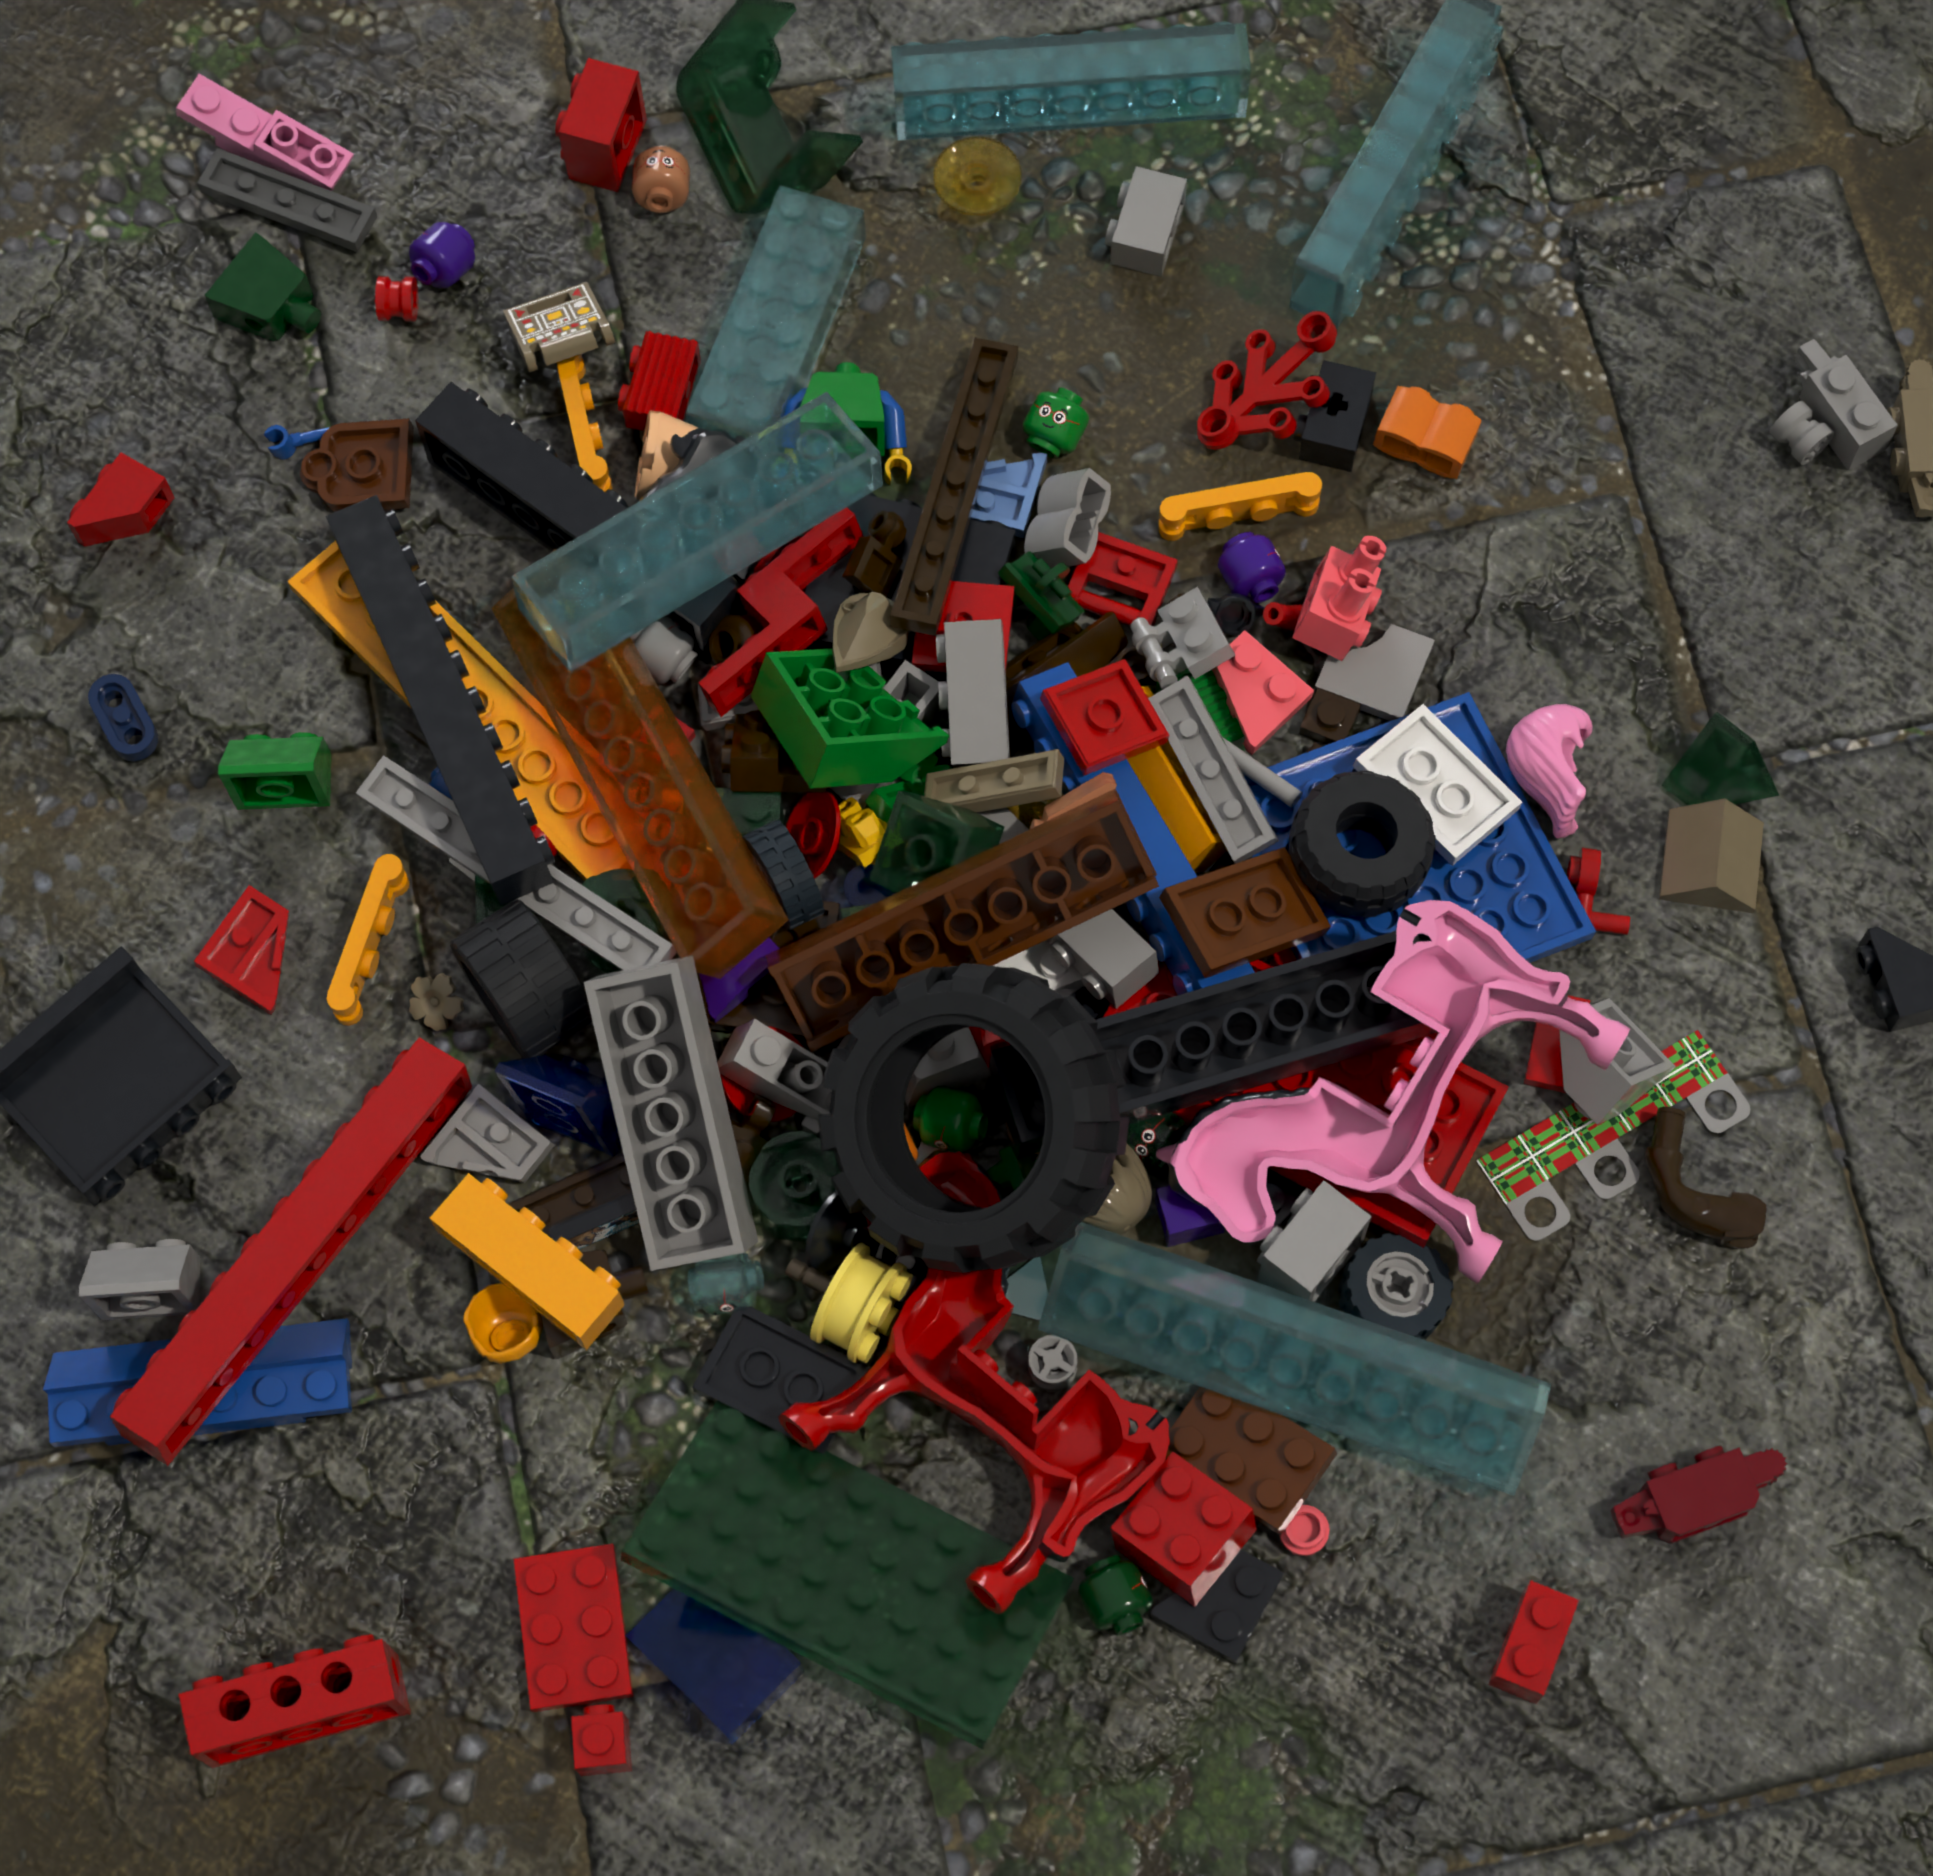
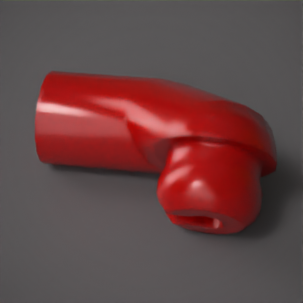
(1282, 615)

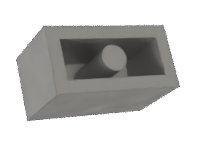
(1147, 221)

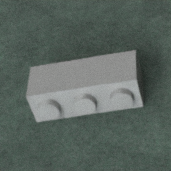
(974, 691)

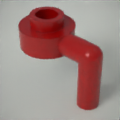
(1584, 875)

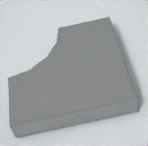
(1381, 674)

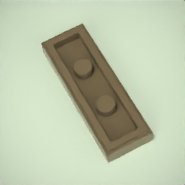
(999, 782)

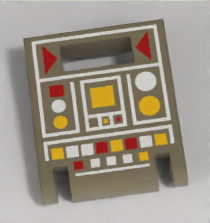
(558, 325)

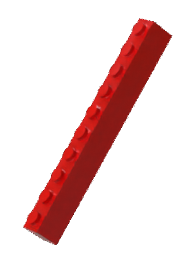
(290, 1251)

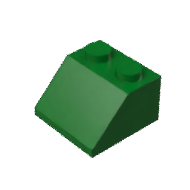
(277, 771)

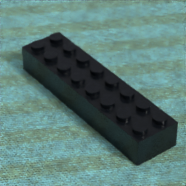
(538, 490)

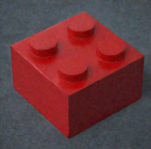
(601, 124)
(1183, 1528)

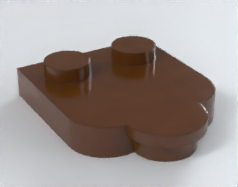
(362, 462)

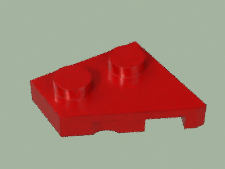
(249, 949)

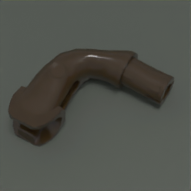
(1731, 1219)

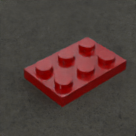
(573, 1628)

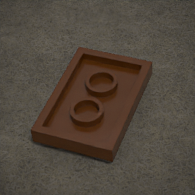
(1244, 912)
(1251, 1454)

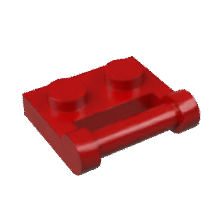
(1126, 570)

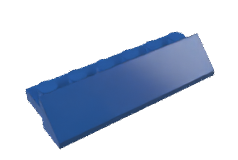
(292, 1378)

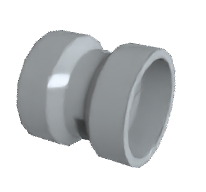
(1804, 436)

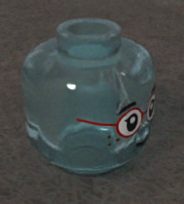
(725, 1283)

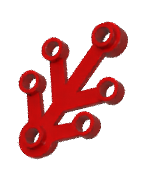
(1316, 334)

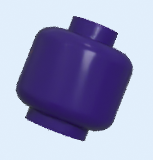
(442, 255)
(1251, 566)

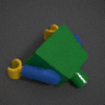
(867, 406)

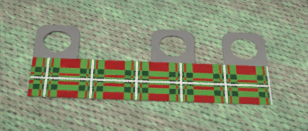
(1526, 1162)

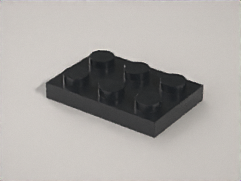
(769, 1366)

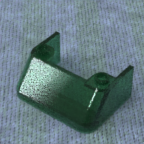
(737, 119)

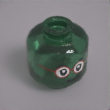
(1153, 1134)

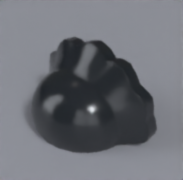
(1235, 612)

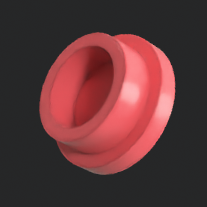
(1306, 1532)

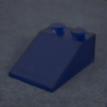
(563, 1099)
(715, 1662)

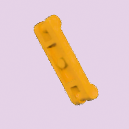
(585, 435)
(1238, 502)
(359, 954)

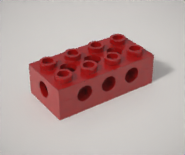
(215, 1705)

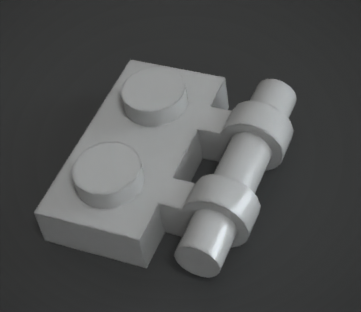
(1192, 629)

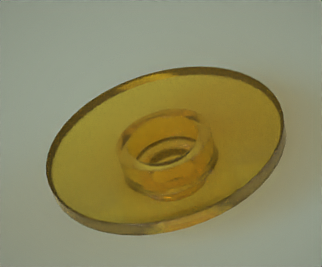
(977, 160)

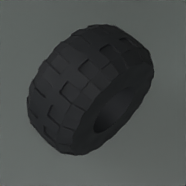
(1375, 806)

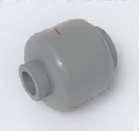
(665, 650)

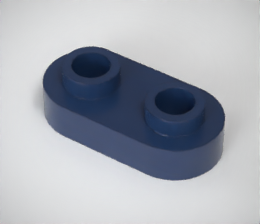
(124, 720)

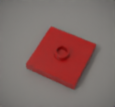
(966, 603)
(1104, 717)

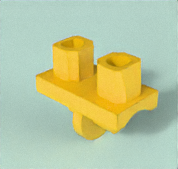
(860, 832)

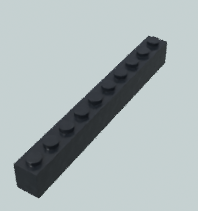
(440, 700)

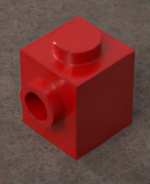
(601, 1741)

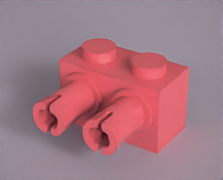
(1340, 599)

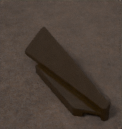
(1082, 649)

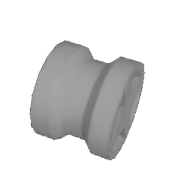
(1056, 1354)

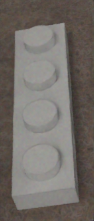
(1213, 771)

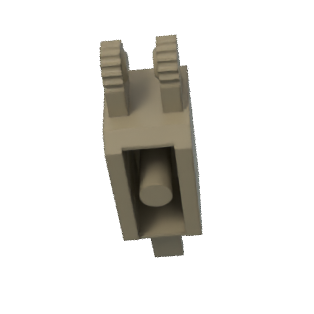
(1914, 436)

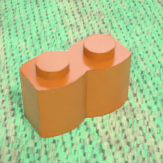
(1427, 431)

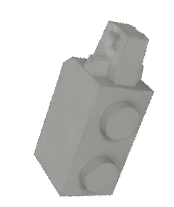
(1845, 403)

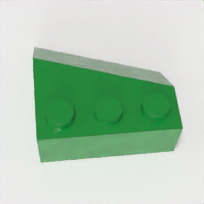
(840, 723)

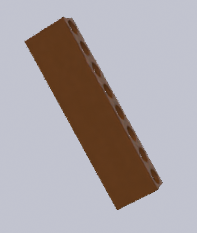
(967, 914)

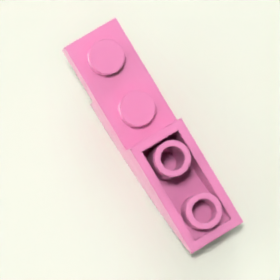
(263, 137)

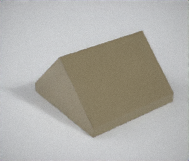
(1712, 856)

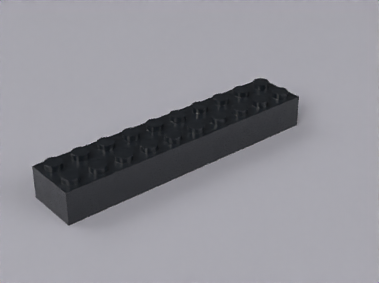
(1229, 1037)

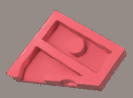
(1259, 690)

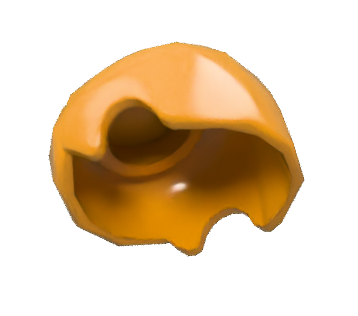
(502, 1324)

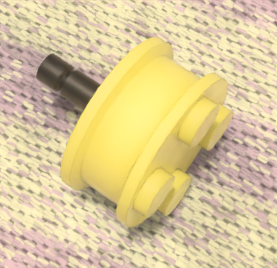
(855, 1301)

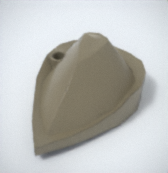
(864, 632)

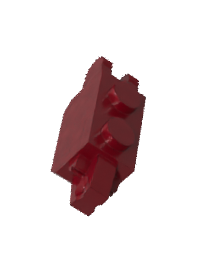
(1699, 1496)

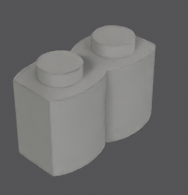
(1068, 517)

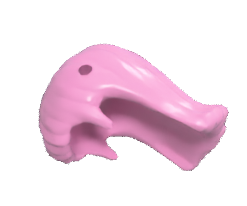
(1543, 761)

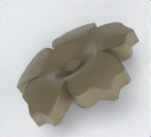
(434, 1002)

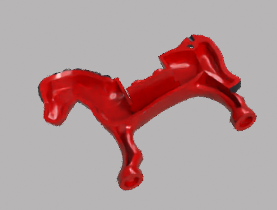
(1072, 1458)

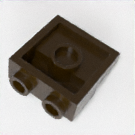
(758, 758)

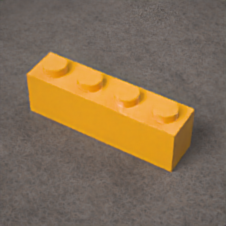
(1178, 804)
(528, 1260)

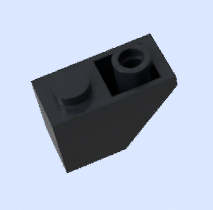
(1899, 978)

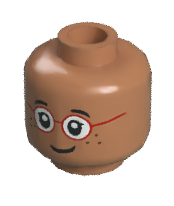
(660, 179)

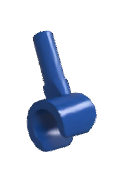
(290, 441)

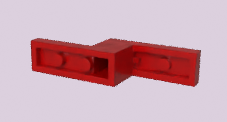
(781, 607)

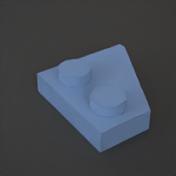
(1010, 492)

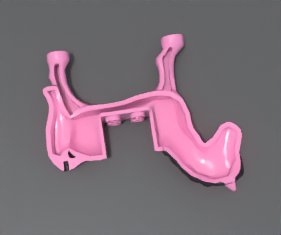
(1457, 985)

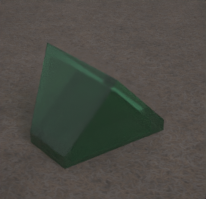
(1721, 766)

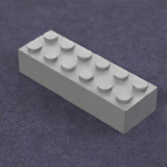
(671, 1113)

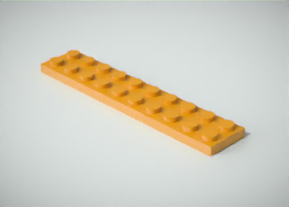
(525, 729)

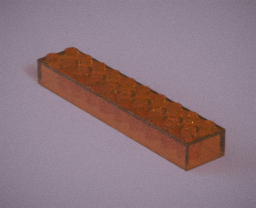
(653, 797)

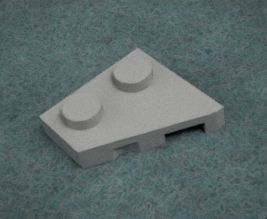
(488, 1140)

